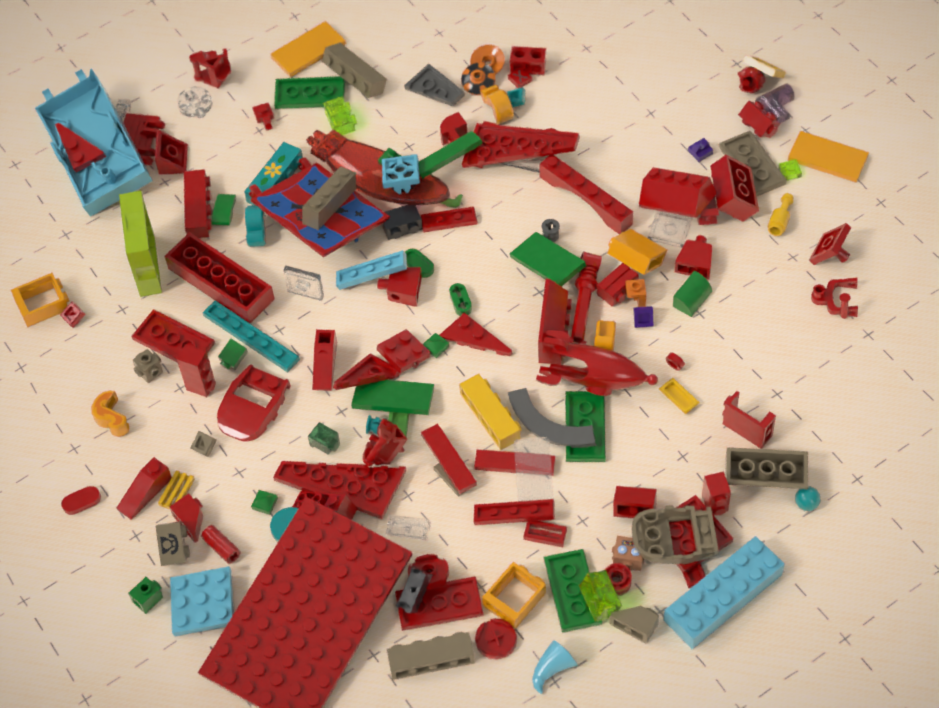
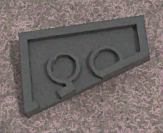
(435, 85)

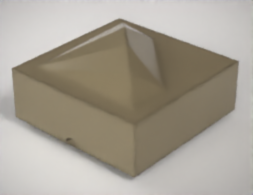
(203, 444)

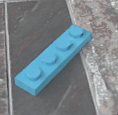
(371, 270)

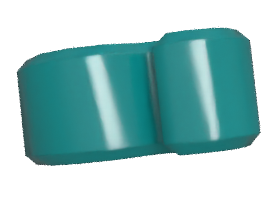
(255, 226)

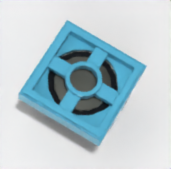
(401, 173)

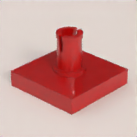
(830, 245)

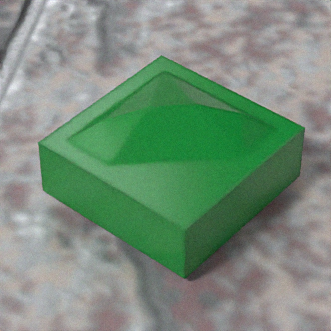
(436, 345)
(264, 502)

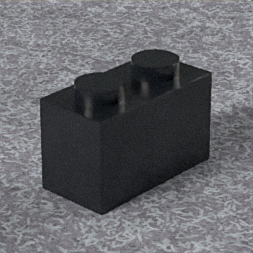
(402, 222)

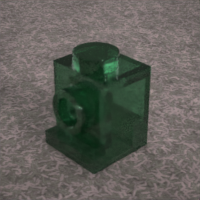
(324, 438)

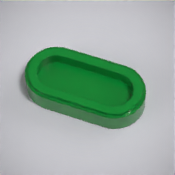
(417, 259)

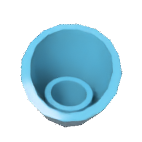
(553, 660)

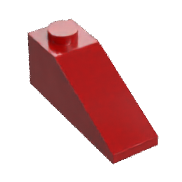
(144, 488)

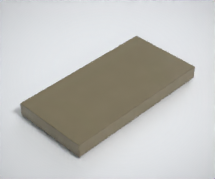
(751, 153)

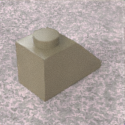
(636, 622)

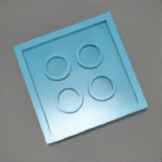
(201, 601)

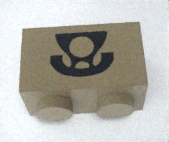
(172, 543)

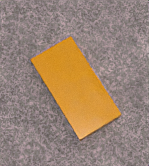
(306, 49)
(828, 156)

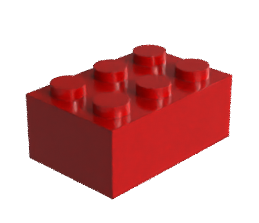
(734, 188)

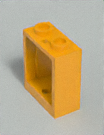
(37, 287)
(503, 611)

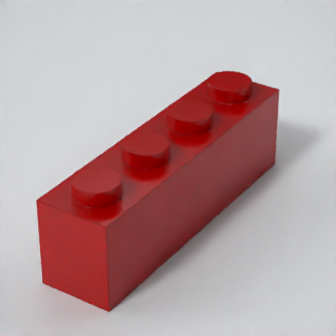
(196, 203)

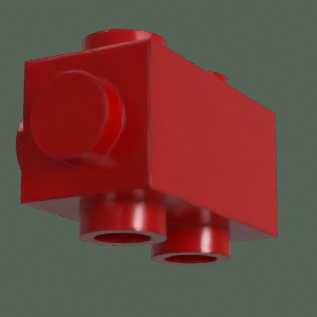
(759, 119)

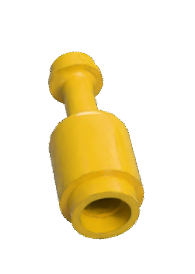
(780, 216)

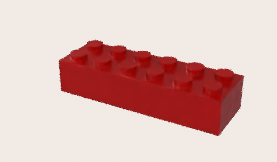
(219, 277)

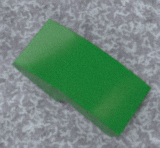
(223, 209)

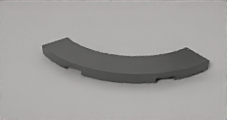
(542, 427)

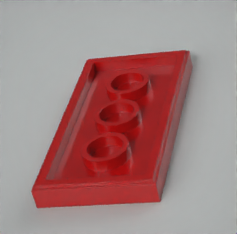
(169, 336)
(445, 604)

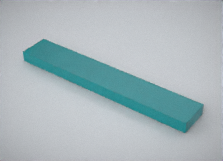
(251, 336)

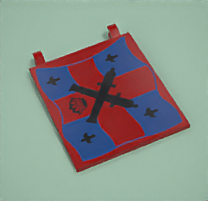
(288, 197)

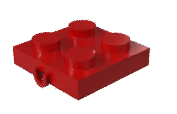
(403, 351)

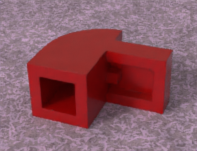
(452, 128)
(709, 214)

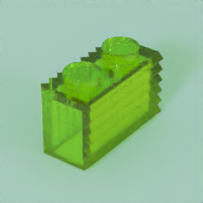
(339, 115)

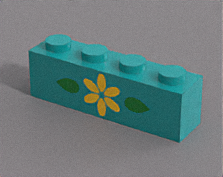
(277, 169)

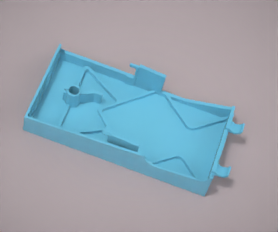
(92, 115)

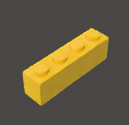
(490, 411)

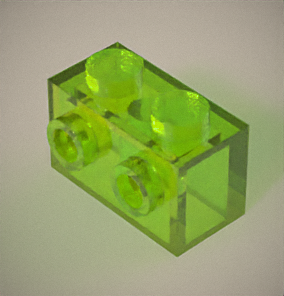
(600, 595)

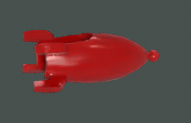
(604, 370)

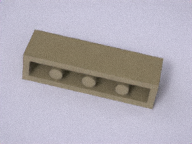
(354, 70)
(329, 198)
(430, 655)

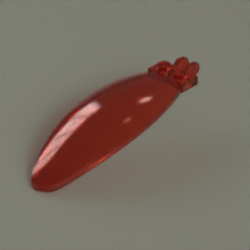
(362, 159)

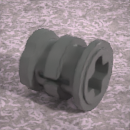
(554, 232)

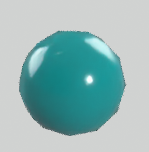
(808, 498)

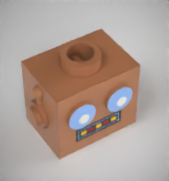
(625, 553)

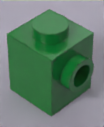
(232, 355)
(146, 594)

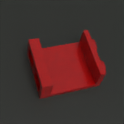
(745, 425)

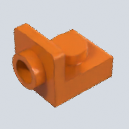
(636, 290)

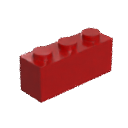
(196, 370)

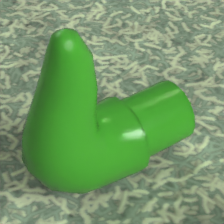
(453, 203)

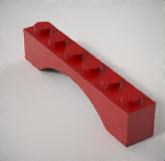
(561, 175)

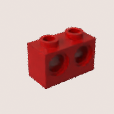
(529, 58)

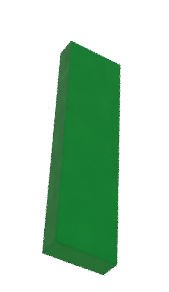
(448, 153)

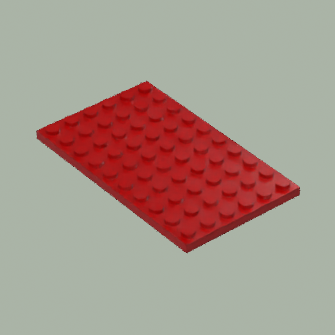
(306, 611)

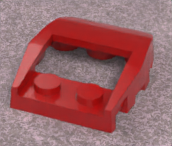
(246, 419)

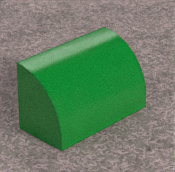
(692, 294)

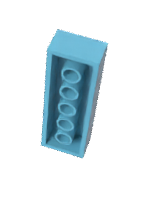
(723, 592)

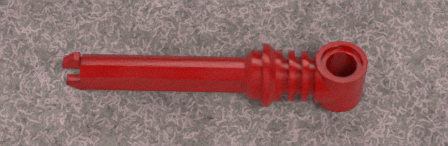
(586, 285)

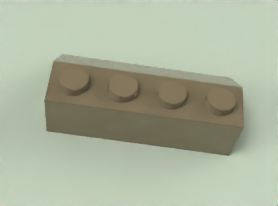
(766, 468)

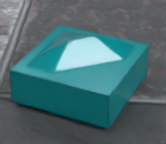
(517, 97)

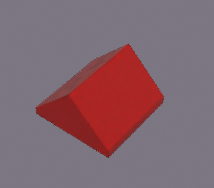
(170, 154)

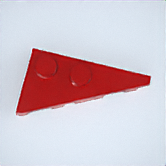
(80, 151)
(470, 333)
(366, 371)

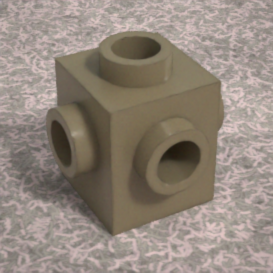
(147, 365)

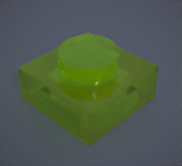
(790, 169)

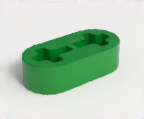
(464, 298)

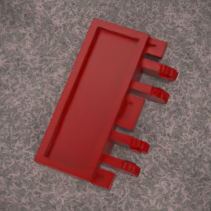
(142, 131)

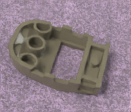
(653, 536)

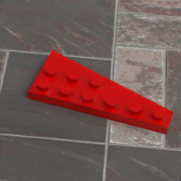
(517, 143)
(366, 486)

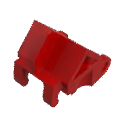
(216, 66)
(384, 448)

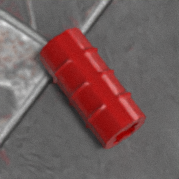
(220, 544)

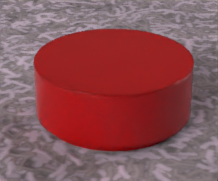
(675, 361)

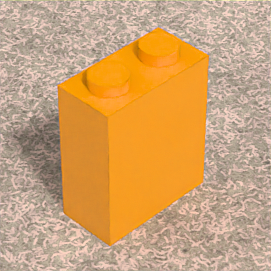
(637, 251)

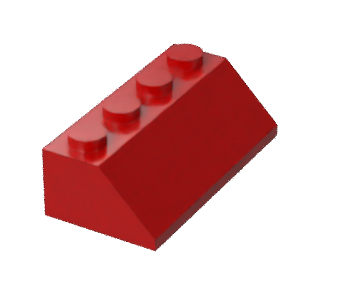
(676, 192)
(553, 317)

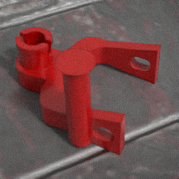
(824, 296)

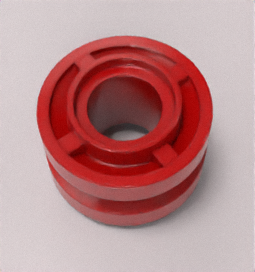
(622, 571)

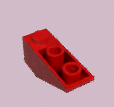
(324, 359)
(337, 502)

